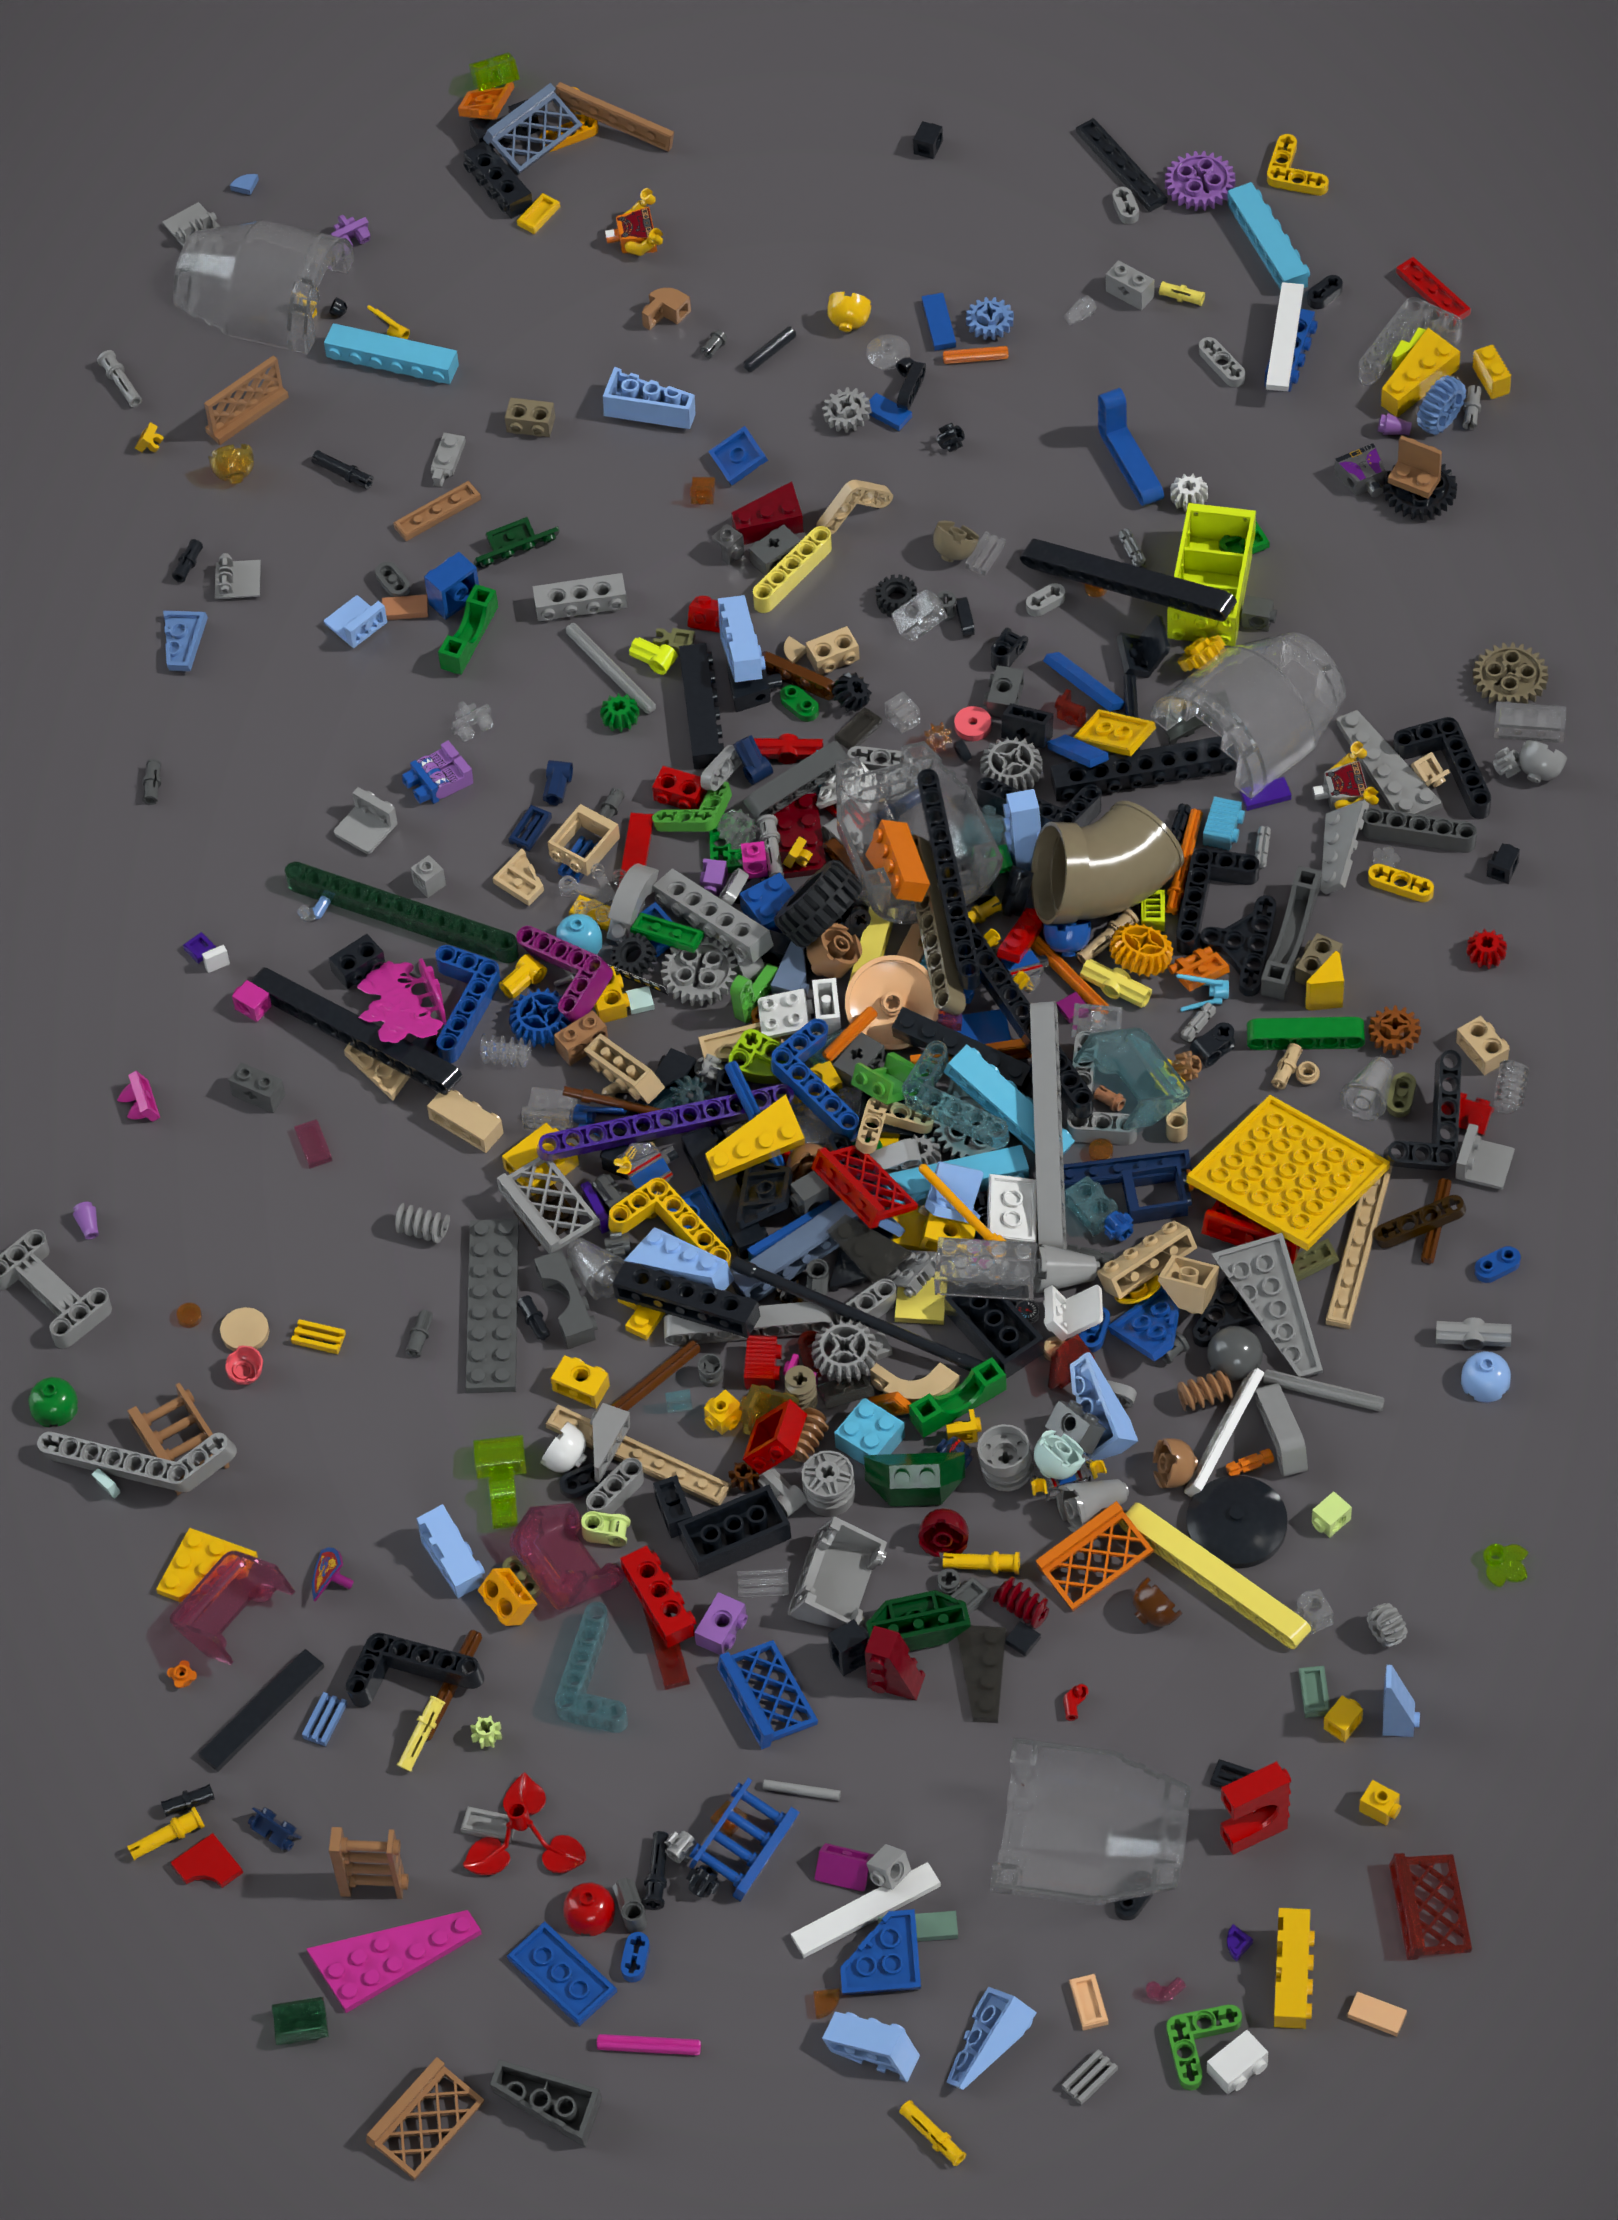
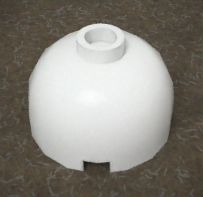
(565, 1450)

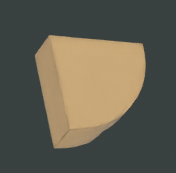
(793, 650)

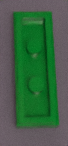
(667, 932)

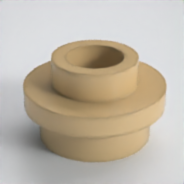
(1307, 1067)

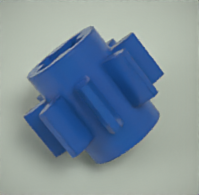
(1118, 1226)

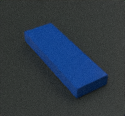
(938, 321)
(1078, 751)

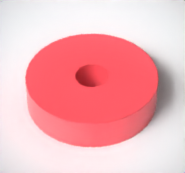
(972, 715)

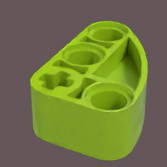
(757, 1063)

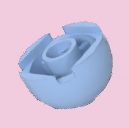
(1486, 1376)

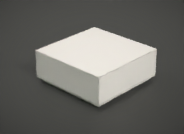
(216, 958)

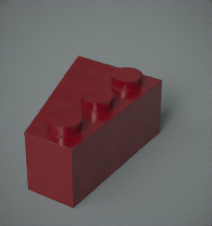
(769, 513)
(890, 1666)

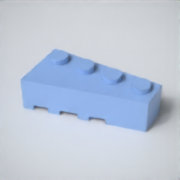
(647, 402)
(739, 639)
(1021, 826)
(681, 1259)

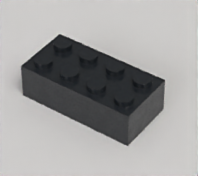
(996, 1330)
(734, 1530)

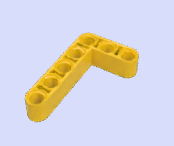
(674, 1220)

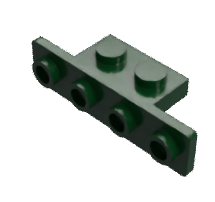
(511, 538)

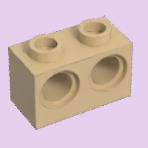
(832, 651)
(1478, 1047)

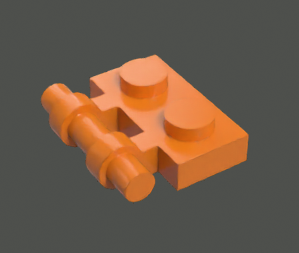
(1201, 964)

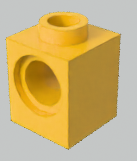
(1343, 1718)

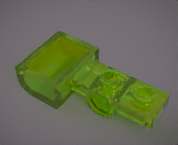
(500, 1461)

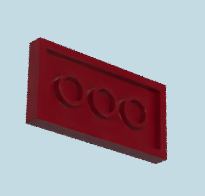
(802, 820)

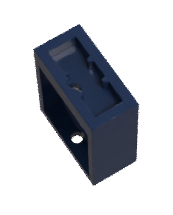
(1154, 1175)

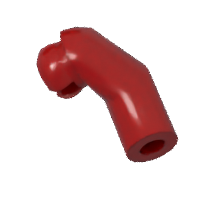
(1073, 1699)

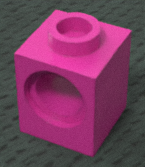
(754, 859)
(251, 1000)

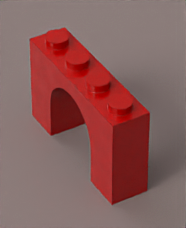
(1256, 1807)

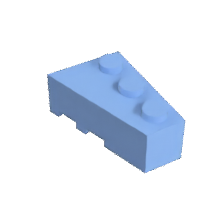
(450, 1551)
(872, 2041)

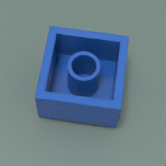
(450, 585)
(765, 900)

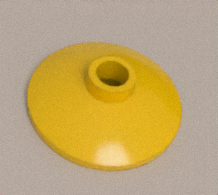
(1142, 1292)

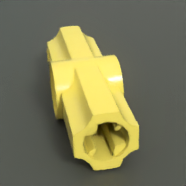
(1116, 983)

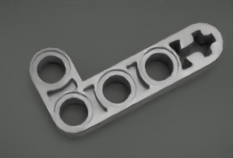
(1282, 1429)

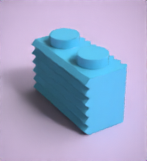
(1222, 823)

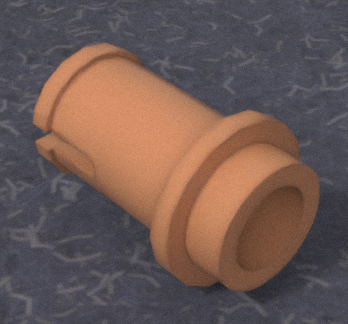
(1114, 1101)

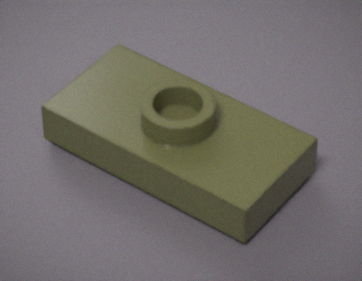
(1315, 1259)

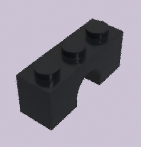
(479, 127)

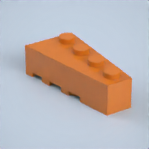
(897, 853)

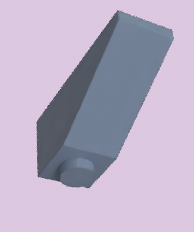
(791, 972)

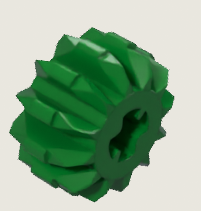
(619, 712)

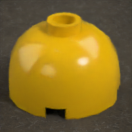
(848, 311)

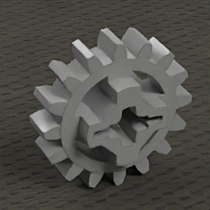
(847, 409)

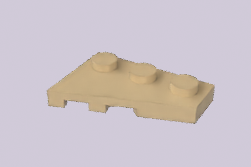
(383, 1076)

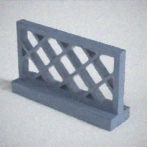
(518, 118)

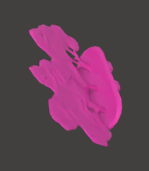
(398, 1006)

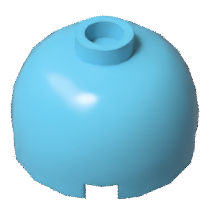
(581, 931)

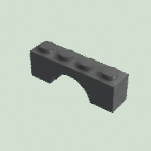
(556, 1276)

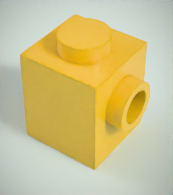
(1380, 1803)

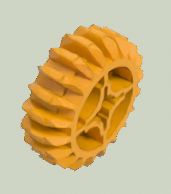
(1141, 949)

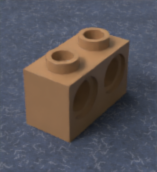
(577, 1036)

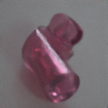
(1165, 1993)

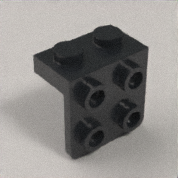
(1145, 652)

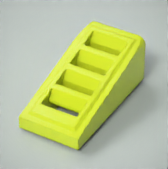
(1157, 923)

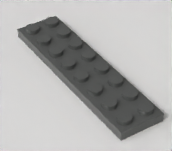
(492, 1306)

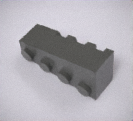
(551, 2099)

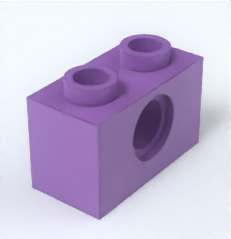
(722, 1610)

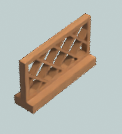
(225, 424)
(407, 2104)

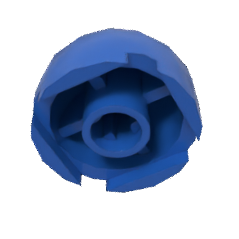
(1068, 937)

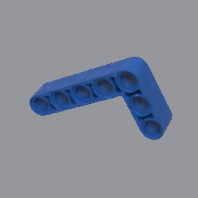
(1124, 449)
(479, 982)
(811, 1082)

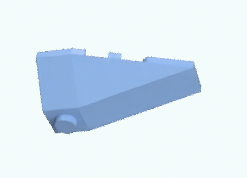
(997, 2026)

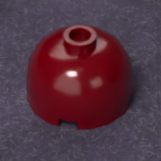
(943, 1532)

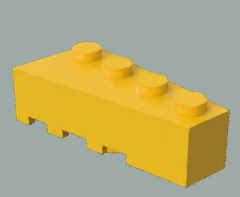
(1421, 368)
(758, 1140)
(1292, 1968)

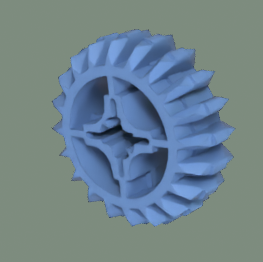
(1441, 405)

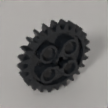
(1418, 505)

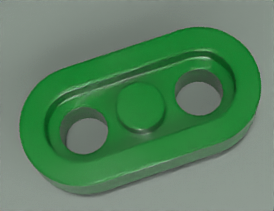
(796, 703)

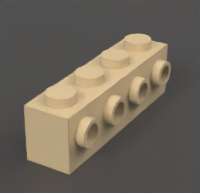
(624, 1069)
(1145, 1259)

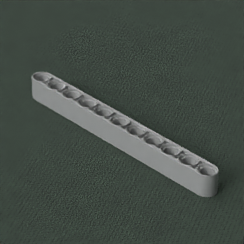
(1048, 1124)

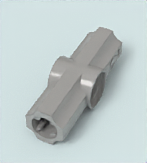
(1473, 1333)

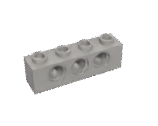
(580, 597)

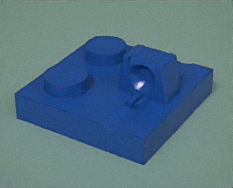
(738, 455)

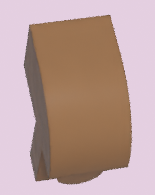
(668, 304)

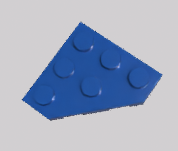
(1149, 1325)
(885, 1958)

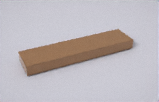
(437, 511)

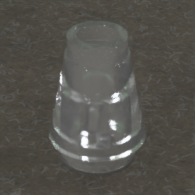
(1080, 310)

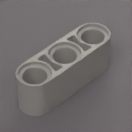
(896, 1157)
(872, 1298)
(620, 1480)

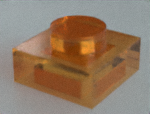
(728, 1827)

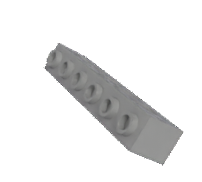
(712, 916)

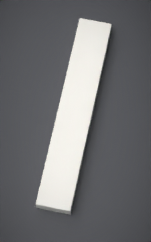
(1285, 337)
(1223, 1432)
(864, 1911)

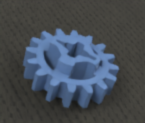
(989, 318)

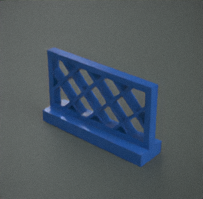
(749, 1705)

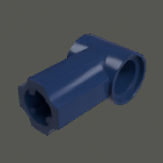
(755, 765)
(557, 777)

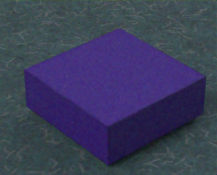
(198, 946)

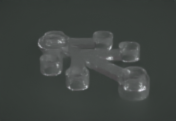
(602, 896)

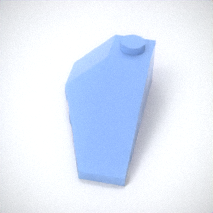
(1099, 1399)
(1398, 1707)

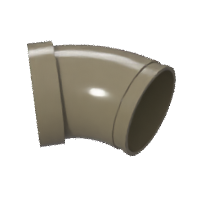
(1101, 865)

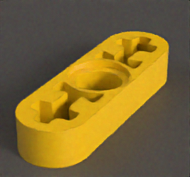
(1396, 874)

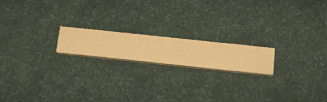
(1357, 1254)
(653, 1461)

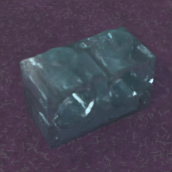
(1087, 1207)

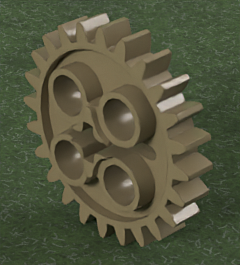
(1510, 669)

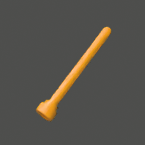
(958, 1204)

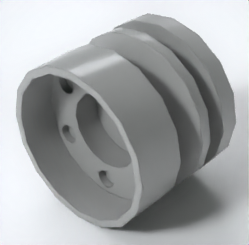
(1005, 1457)
(828, 1483)

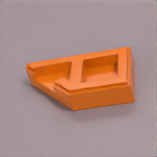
(892, 1402)

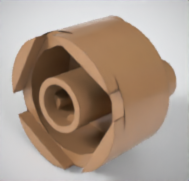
(834, 952)

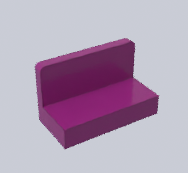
(843, 1867)

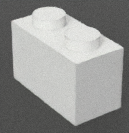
(827, 1003)
(1238, 2062)

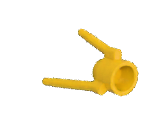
(394, 329)

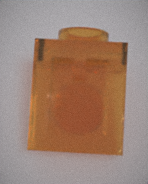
(702, 490)

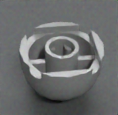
(1540, 762)

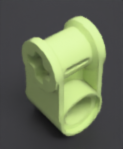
(607, 1528)

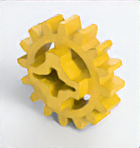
(1200, 652)

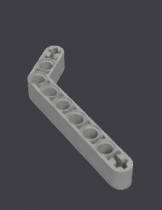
(217, 1444)

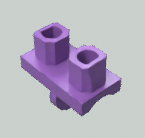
(350, 228)

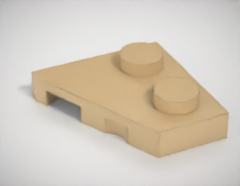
(519, 879)

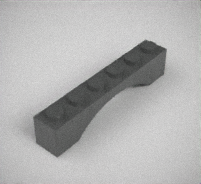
(1292, 933)

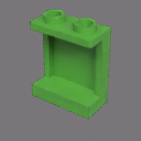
(884, 1082)

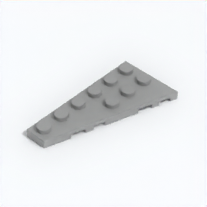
(1269, 1287)

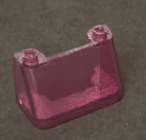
(558, 1560)

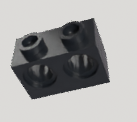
(355, 957)
(671, 1503)
(848, 1646)

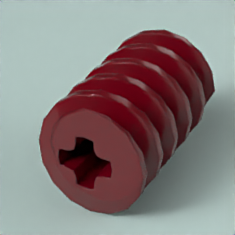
(1022, 1603)

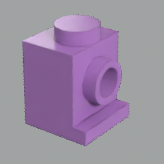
(714, 876)

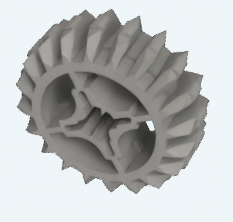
(1007, 758)
(844, 1361)

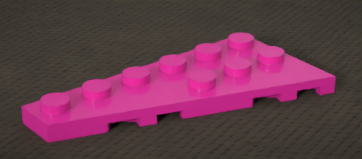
(378, 1960)

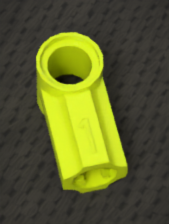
(658, 657)

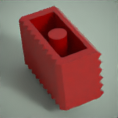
(762, 1361)

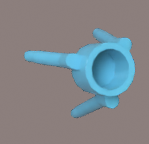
(1217, 988)

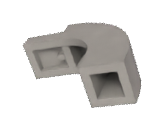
(628, 899)

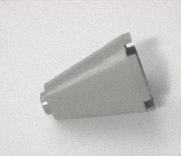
(1063, 1268)
(1086, 1500)

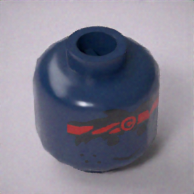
(955, 1444)

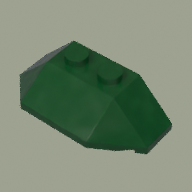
(915, 1478)
(923, 1619)

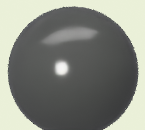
(1234, 1352)

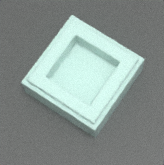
(640, 1000)
(106, 1483)

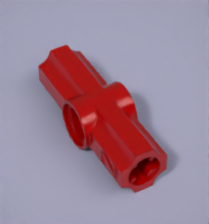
(788, 747)

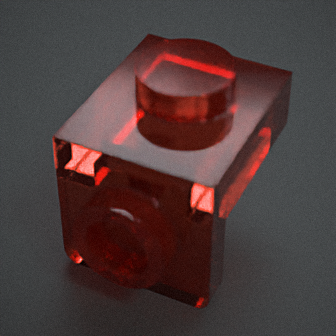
(1068, 711)

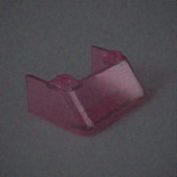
(222, 1596)

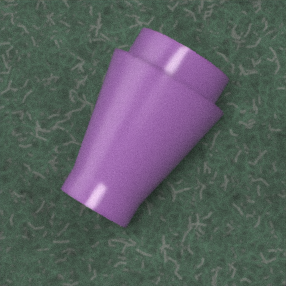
(1393, 425)
(86, 1218)

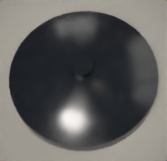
(1238, 1520)

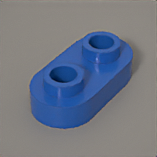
(1499, 1264)
(1096, 1333)

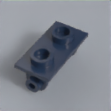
(282, 1833)

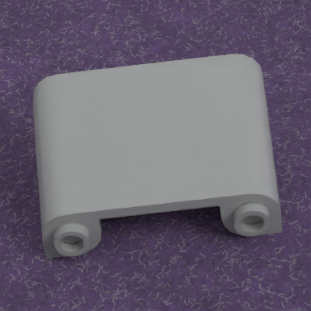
(836, 1575)

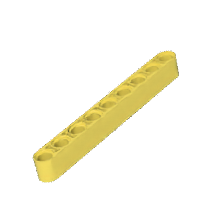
(1218, 1577)

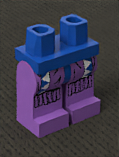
(438, 774)

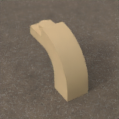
(937, 1383)

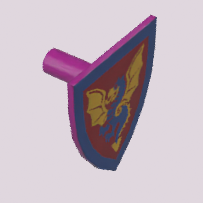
(328, 1570)

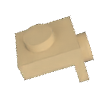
(1430, 770)

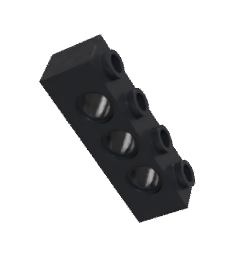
(497, 179)

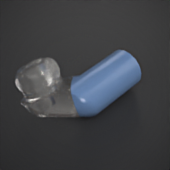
(309, 914)

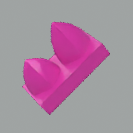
(139, 1090)

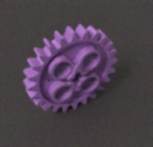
(1187, 184)

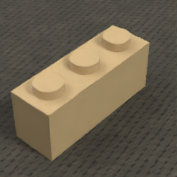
(466, 1119)

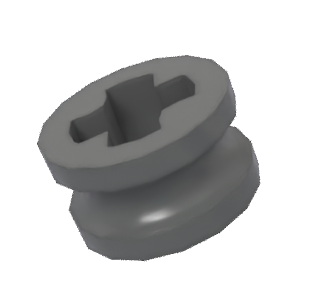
(942, 1577)

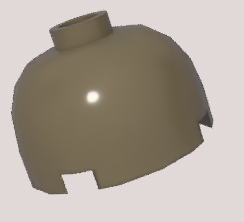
(954, 542)

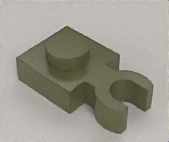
(676, 638)

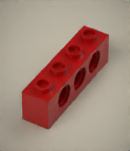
(671, 1629)

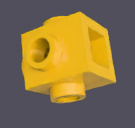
(722, 1412)

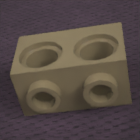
(530, 417)
(1313, 958)

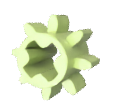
(480, 1735)

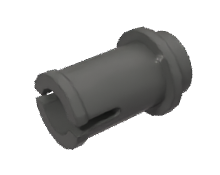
(716, 340)

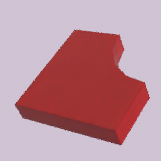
(207, 1861)

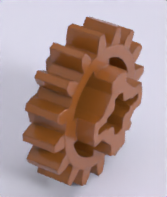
(1394, 1030)

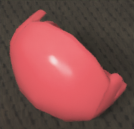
(244, 1365)

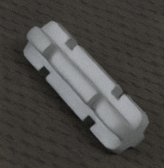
(1262, 845)
(1198, 1022)

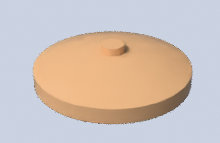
(888, 986)

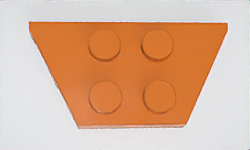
(485, 103)

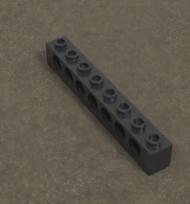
(1153, 759)

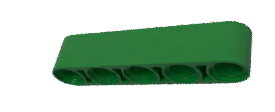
(1306, 1032)

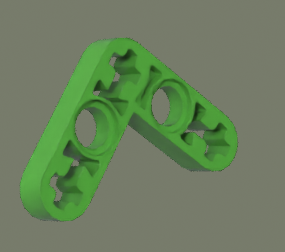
(697, 820)
(746, 996)
(1191, 2031)

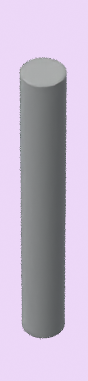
(802, 1790)

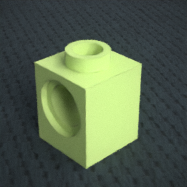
(1331, 1514)

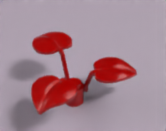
(521, 1800)

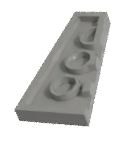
(1339, 844)

